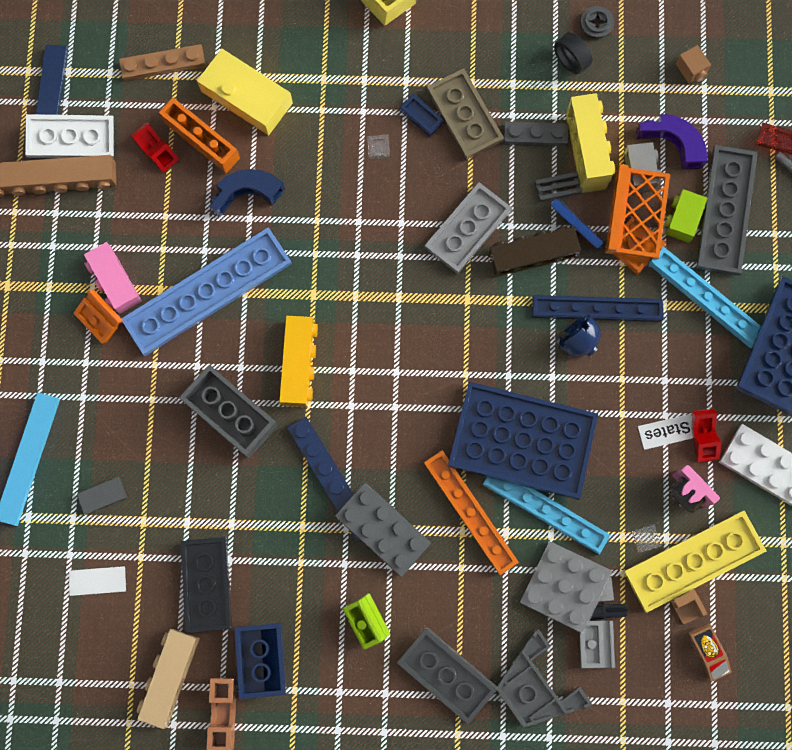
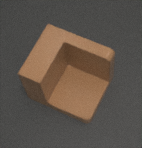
(688, 606)

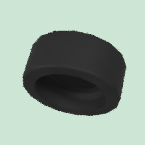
(573, 53)

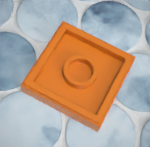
(637, 263)

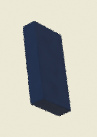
(421, 115)

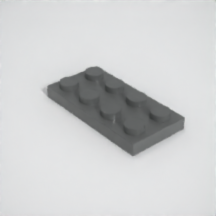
(382, 529)
(447, 675)

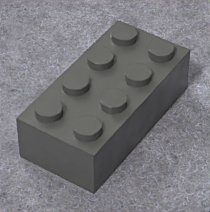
(229, 411)

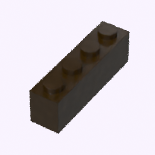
(534, 251)

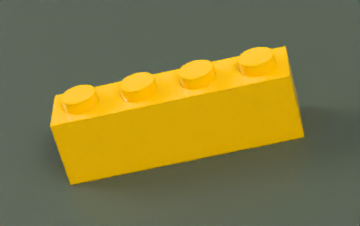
(297, 361)

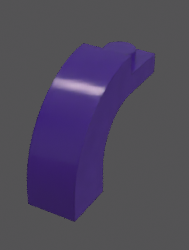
(681, 134)

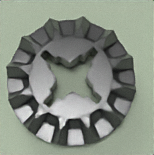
(604, 17)

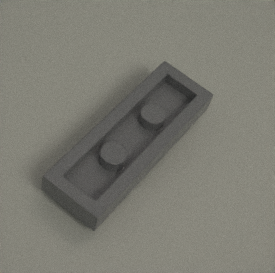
(535, 133)

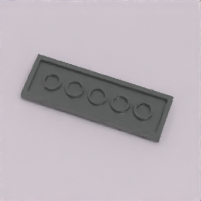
(727, 210)

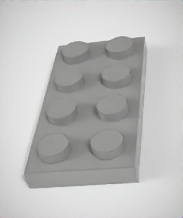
(468, 228)

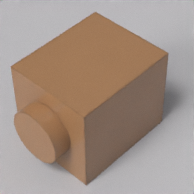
(693, 65)

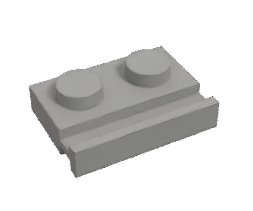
(597, 645)

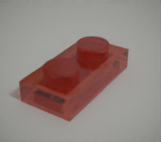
(775, 138)

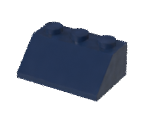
(260, 661)

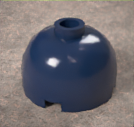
(580, 338)

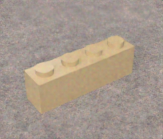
(168, 678)

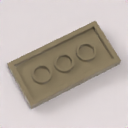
(465, 113)

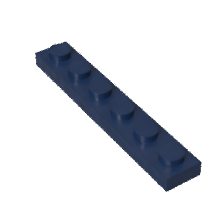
(321, 463)

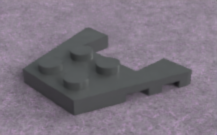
(529, 693)

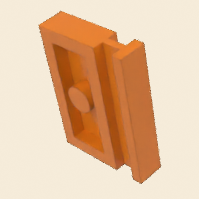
(98, 316)

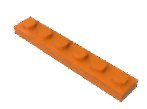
(471, 513)

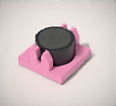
(692, 490)

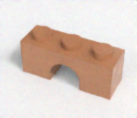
(223, 713)

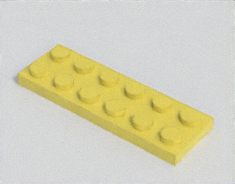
(694, 561)

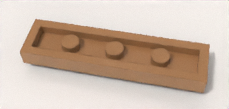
(162, 62)

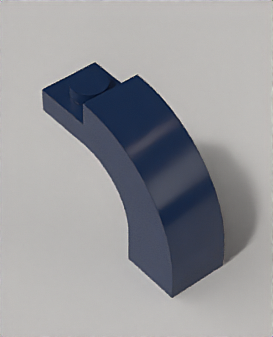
(243, 183)

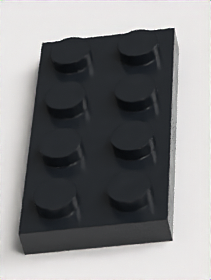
(206, 585)

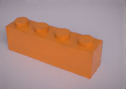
(199, 135)

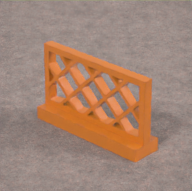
(618, 212)

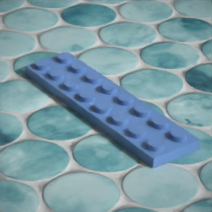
(206, 291)

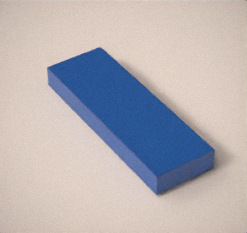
(576, 222)

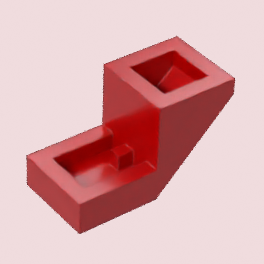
(154, 147)
(704, 433)

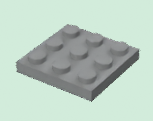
(566, 587)

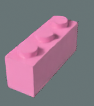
(111, 278)

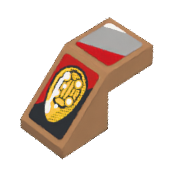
(711, 652)

